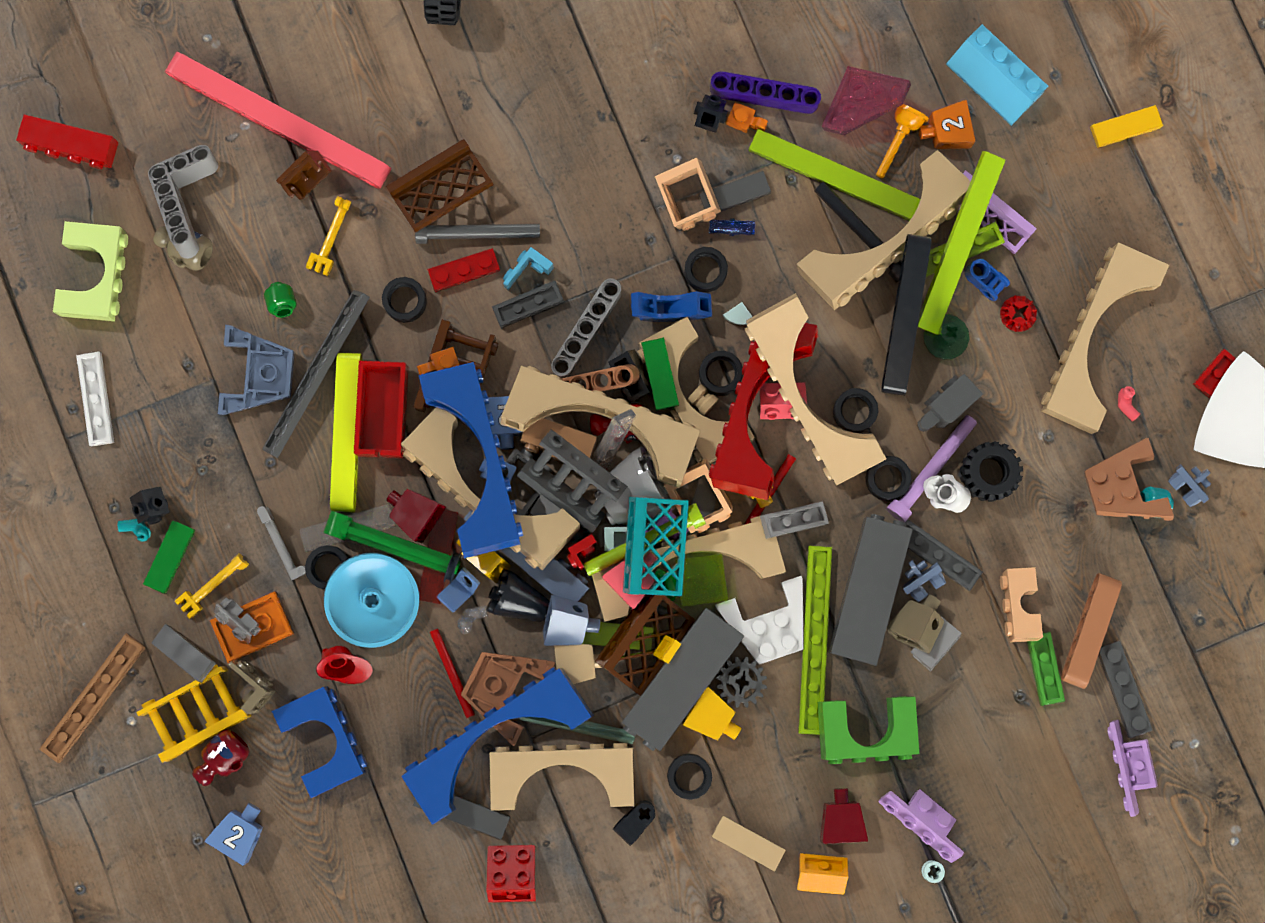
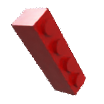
(67, 141)

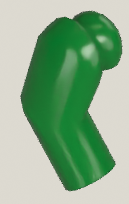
(669, 583)

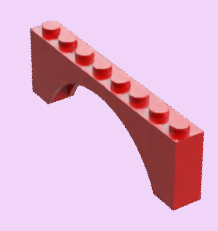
(737, 462)

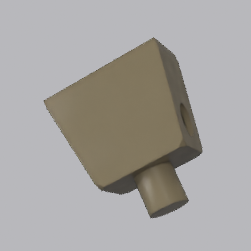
(917, 624)

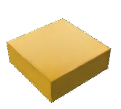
(667, 649)

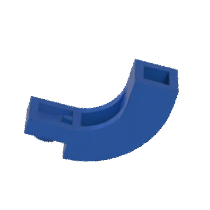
(671, 308)

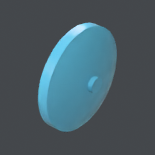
(371, 600)

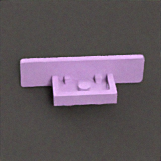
(1134, 764)
(926, 820)

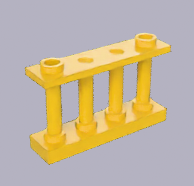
(193, 737)

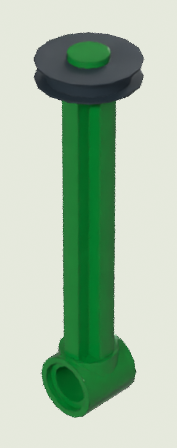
(345, 528)

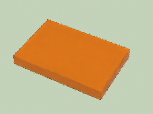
(271, 620)

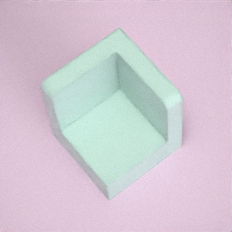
(614, 537)

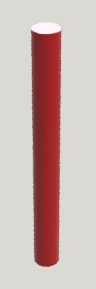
(778, 478)
(451, 671)

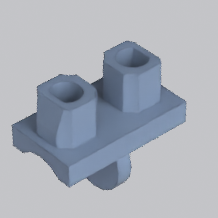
(1196, 493)
(915, 586)

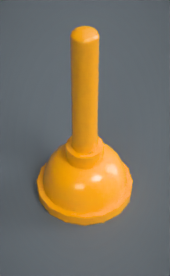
(907, 120)

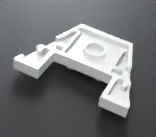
(774, 632)

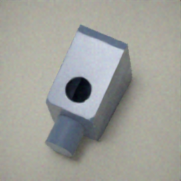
(567, 622)

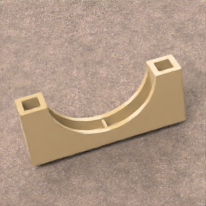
(678, 340)
(513, 768)

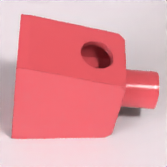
(615, 578)

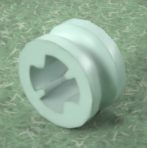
(940, 873)

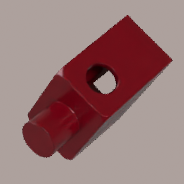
(414, 513)
(842, 820)

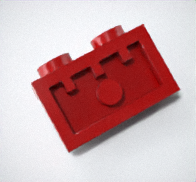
(584, 547)

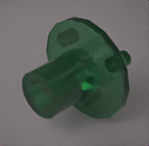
(951, 338)

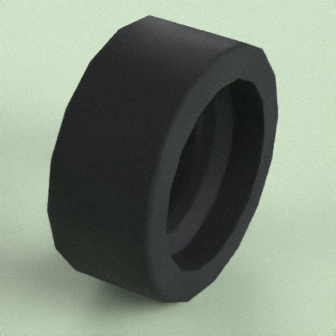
(706, 252)
(404, 282)
(720, 355)
(852, 393)
(905, 483)
(314, 556)
(707, 780)

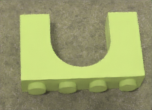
(100, 301)

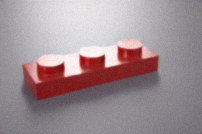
(463, 270)

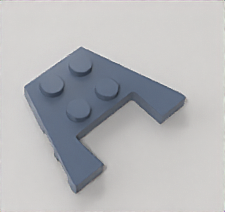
(267, 372)

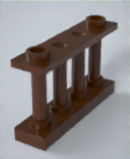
(447, 334)

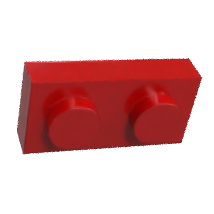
(1213, 373)

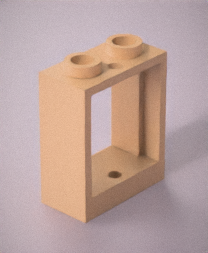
(677, 174)
(692, 473)

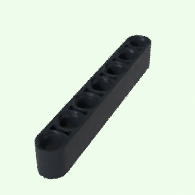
(906, 314)

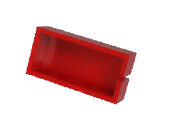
(381, 409)

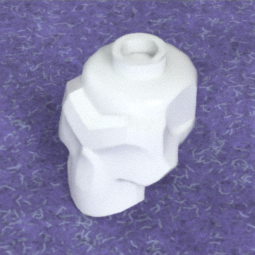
(947, 493)

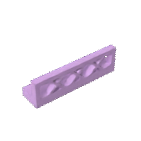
(1008, 217)

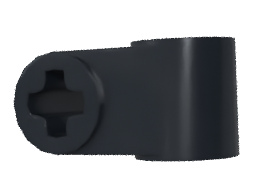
(632, 824)

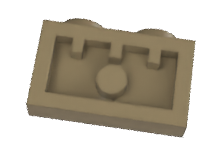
(254, 699)

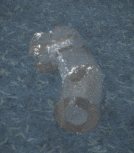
(468, 617)

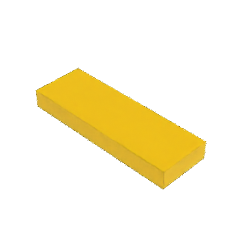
(1126, 126)

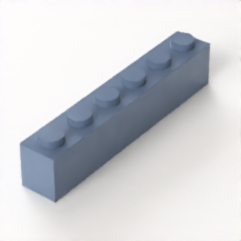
(553, 577)

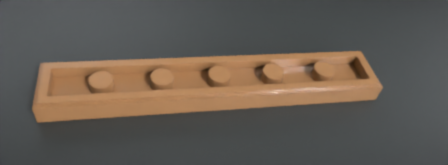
(92, 698)

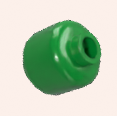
(280, 299)

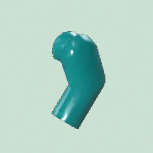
(141, 530)

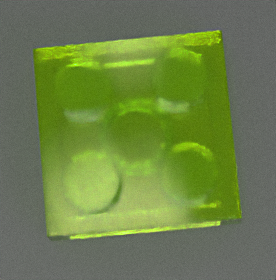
(703, 580)

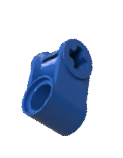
(987, 280)

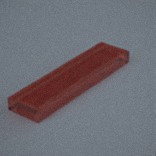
(442, 540)

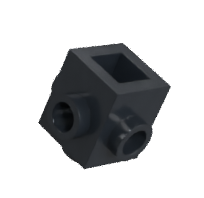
(710, 113)
(149, 505)

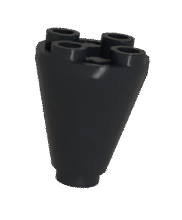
(517, 599)

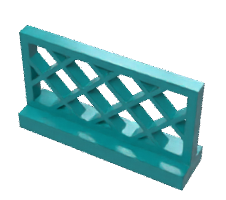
(635, 546)

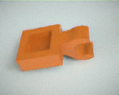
(743, 117)
(440, 360)

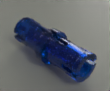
(731, 227)

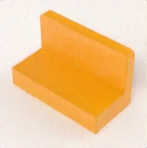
(822, 873)

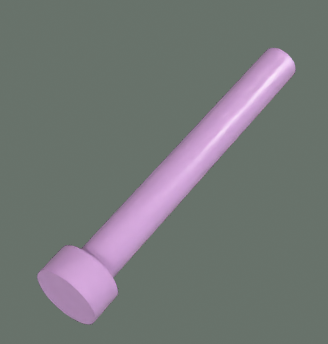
(901, 508)

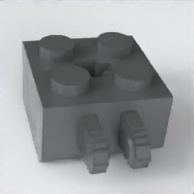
(947, 406)

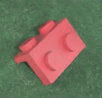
(772, 404)

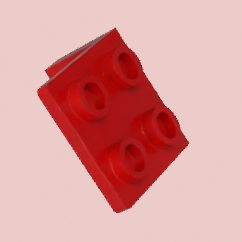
(511, 873)

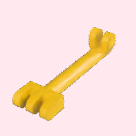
(322, 258)
(193, 600)

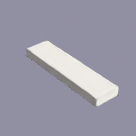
(95, 399)

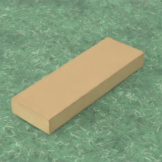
(748, 843)

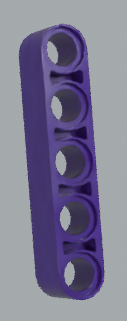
(776, 89)

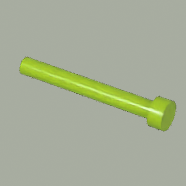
(617, 554)

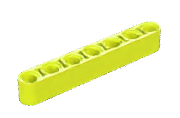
(344, 461)

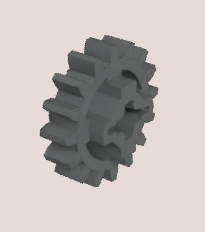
(738, 697)

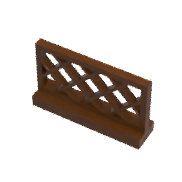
(431, 173)
(628, 633)

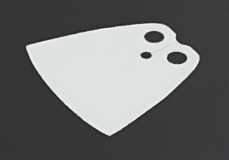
(1236, 415)

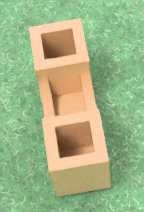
(1020, 624)

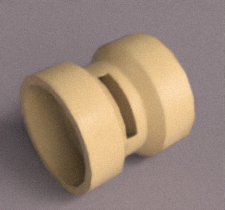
(702, 400)

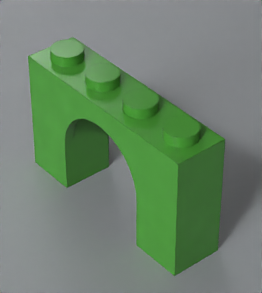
(899, 739)

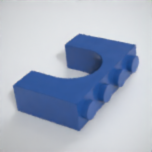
(322, 707)

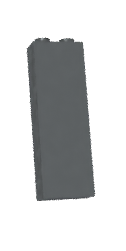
(870, 589)
(682, 680)

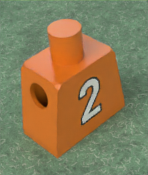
(950, 127)

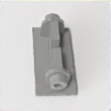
(229, 614)

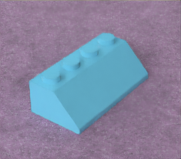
(996, 75)

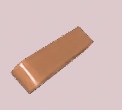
(614, 377)
(1091, 630)

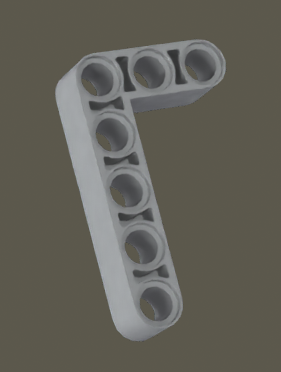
(167, 179)

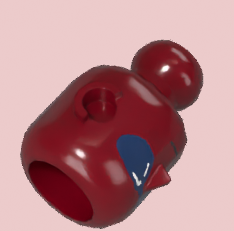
(221, 756)

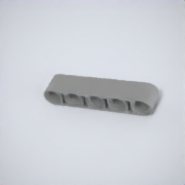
(589, 318)

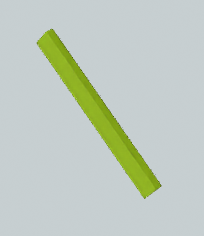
(834, 175)
(960, 242)
(815, 637)

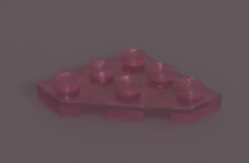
(863, 98)

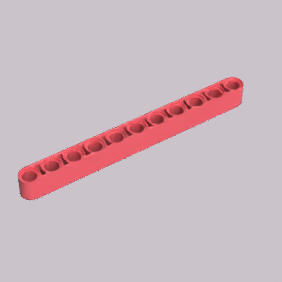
(278, 120)

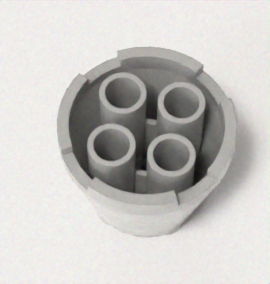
(640, 477)

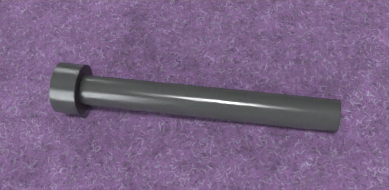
(477, 231)

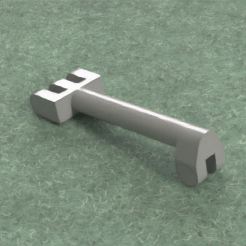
(268, 519)

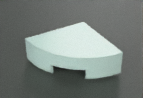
(738, 315)

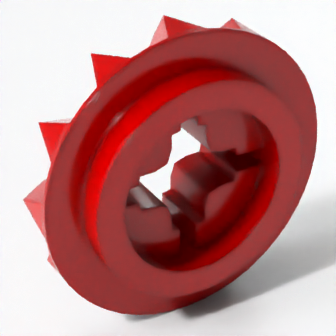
(1018, 324)

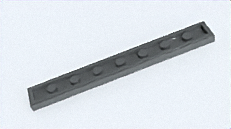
(315, 373)

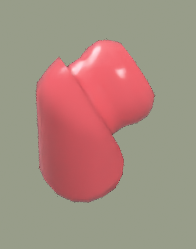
(1125, 403)

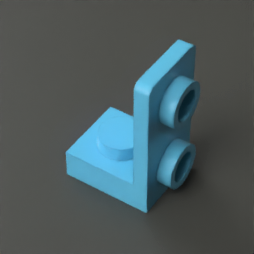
(538, 261)

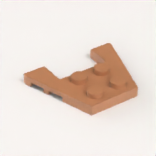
(1116, 489)
(495, 680)

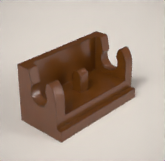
(304, 174)

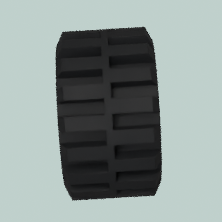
(442, 11)
(1008, 463)

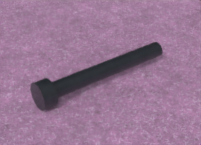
(854, 223)

